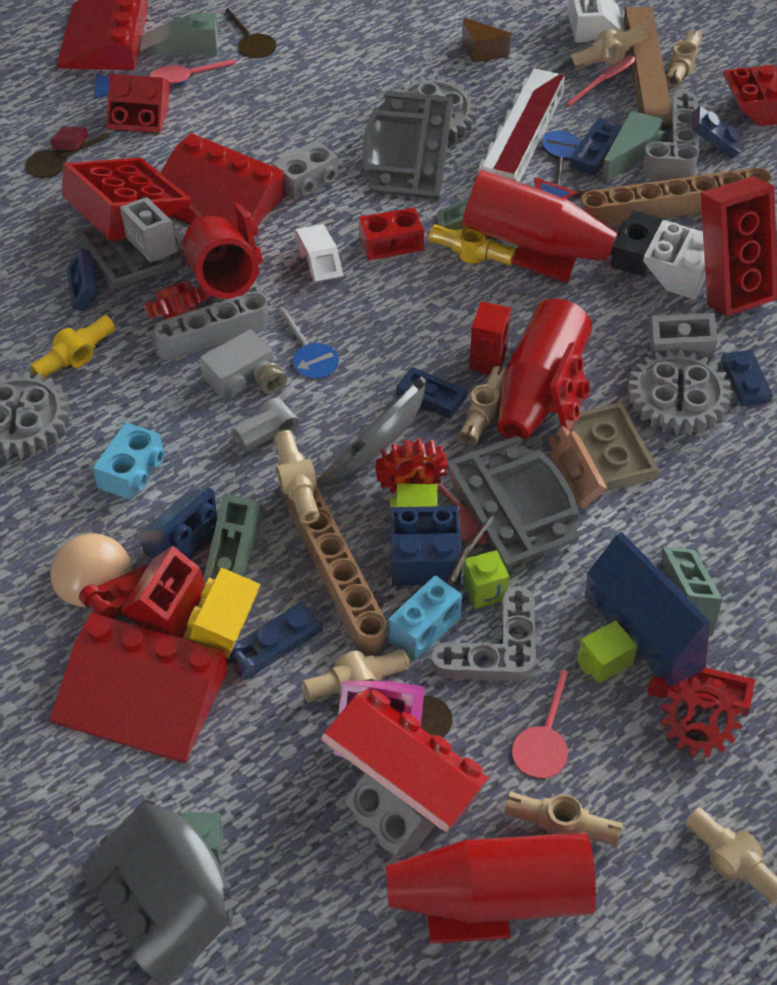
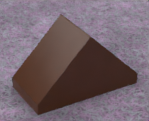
(485, 41)

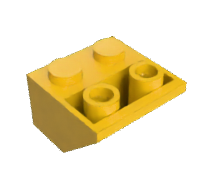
(222, 611)

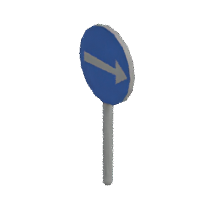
(312, 359)

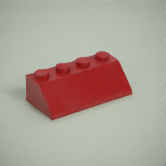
(406, 758)

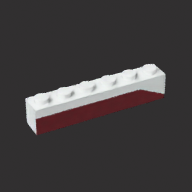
(524, 125)

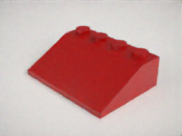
(103, 35)
(219, 179)
(105, 185)
(139, 687)

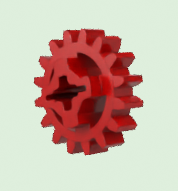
(175, 300)
(411, 464)
(710, 731)

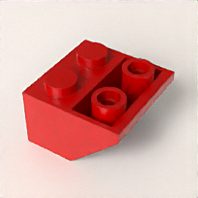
(755, 92)
(137, 103)
(166, 594)

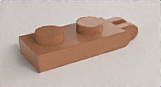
(576, 467)

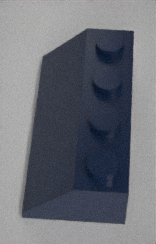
(650, 610)

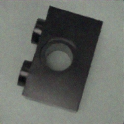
(633, 242)

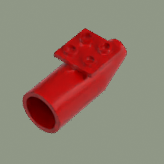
(543, 225)
(221, 255)
(546, 370)
(484, 883)

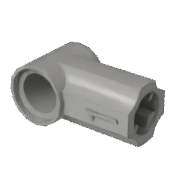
(272, 418)

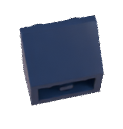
(184, 525)
(424, 544)

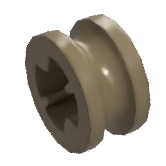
(271, 378)

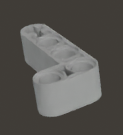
(680, 155)
(211, 324)

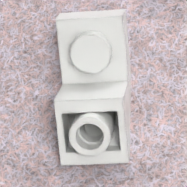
(320, 251)

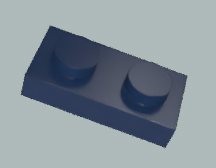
(716, 132)
(82, 279)
(746, 378)
(438, 394)

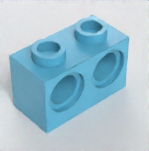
(129, 461)
(424, 618)

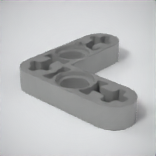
(501, 654)

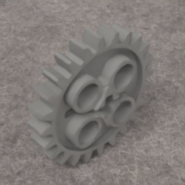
(464, 105)
(655, 390)
(38, 420)

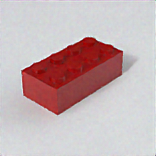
(739, 245)

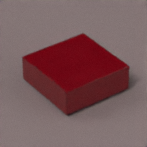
(69, 138)

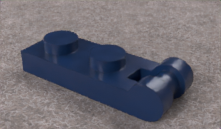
(595, 146)
(274, 640)

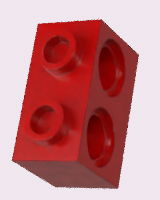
(391, 233)
(489, 337)

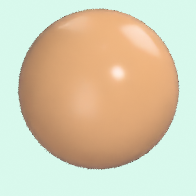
(87, 561)

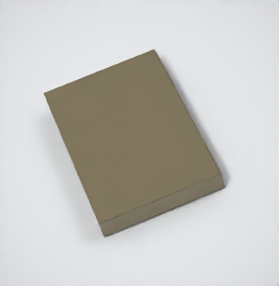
(615, 446)

